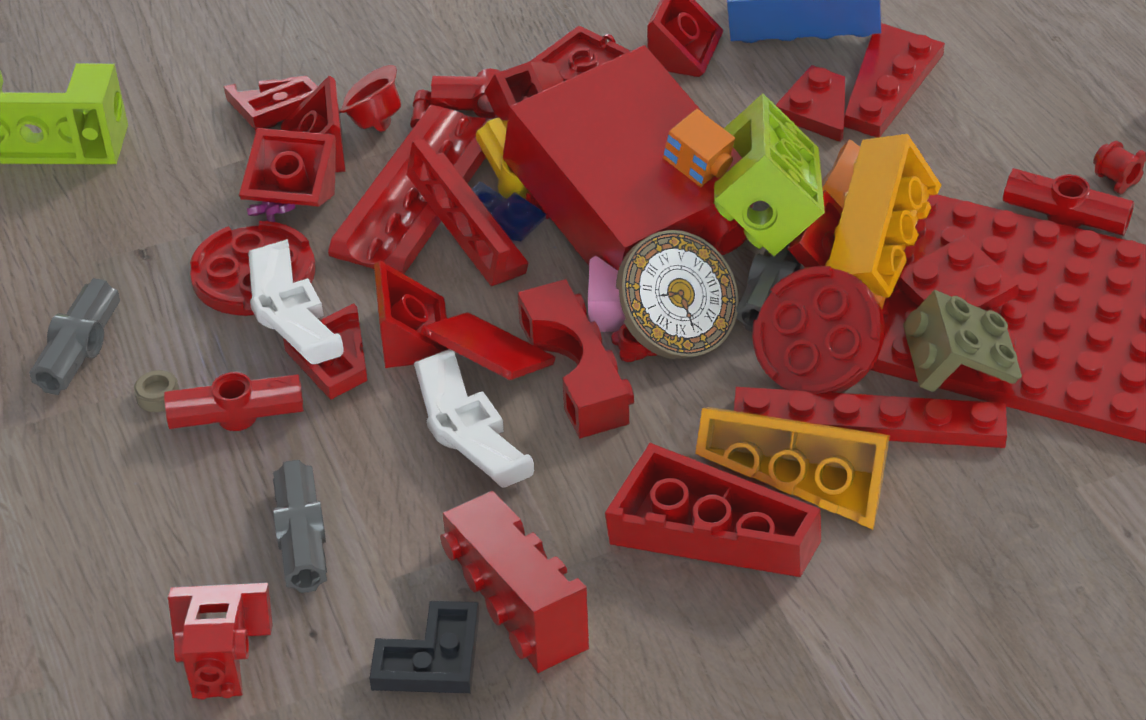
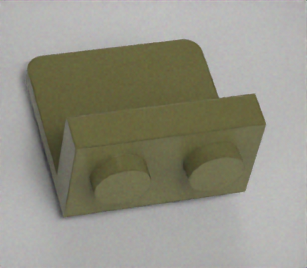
(953, 333)

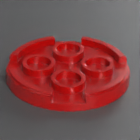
(222, 264)
(818, 331)

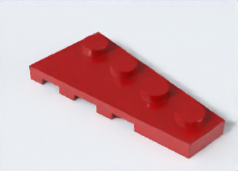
(888, 77)

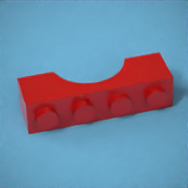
(593, 391)

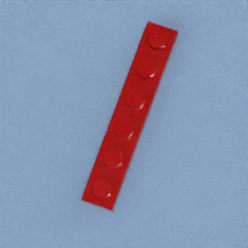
(900, 417)

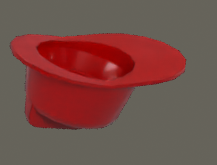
(373, 99)

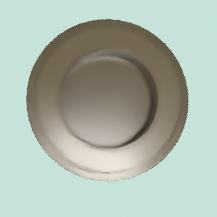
(150, 389)

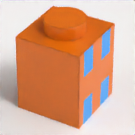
(699, 148)

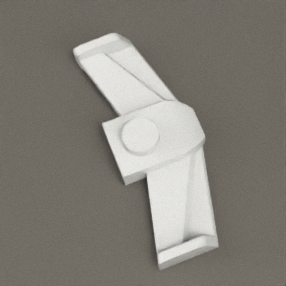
(290, 306)
(468, 422)

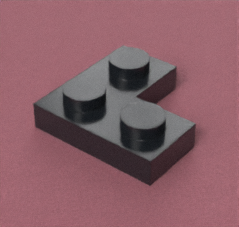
(435, 664)

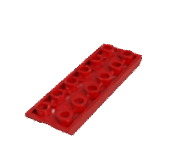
(392, 215)

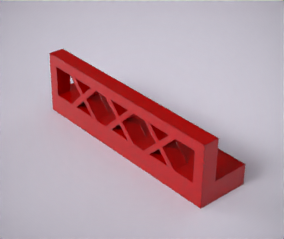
(464, 215)

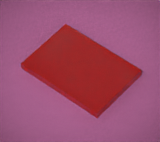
(488, 345)

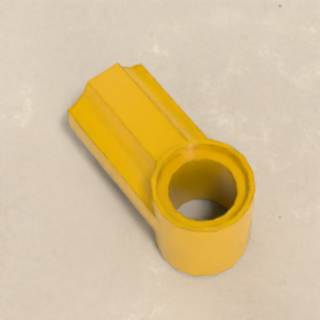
(491, 140)

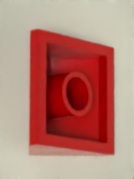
(682, 36)
(320, 115)
(290, 168)
(402, 312)

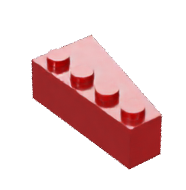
(711, 516)

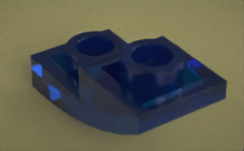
(513, 214)

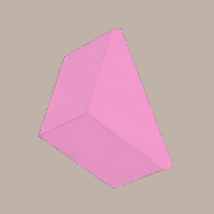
(603, 296)

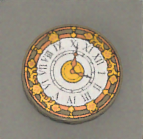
(677, 294)

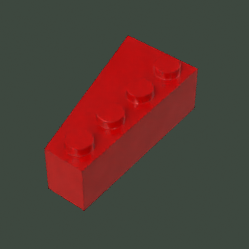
(519, 584)

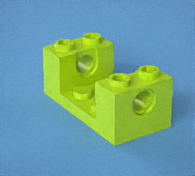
(76, 125)
(775, 168)

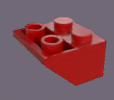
(519, 84)

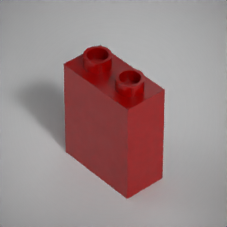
(598, 162)

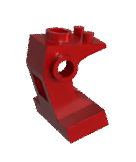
(215, 646)

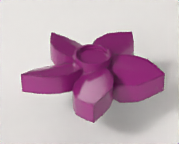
(270, 209)

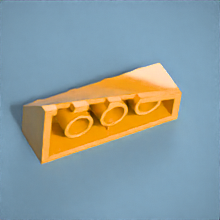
(882, 210)
(808, 460)

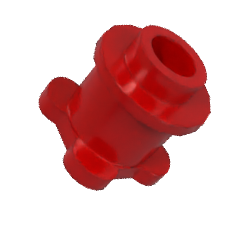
(1119, 165)

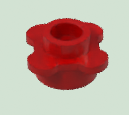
(629, 347)

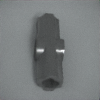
(763, 275)
(75, 336)
(299, 526)

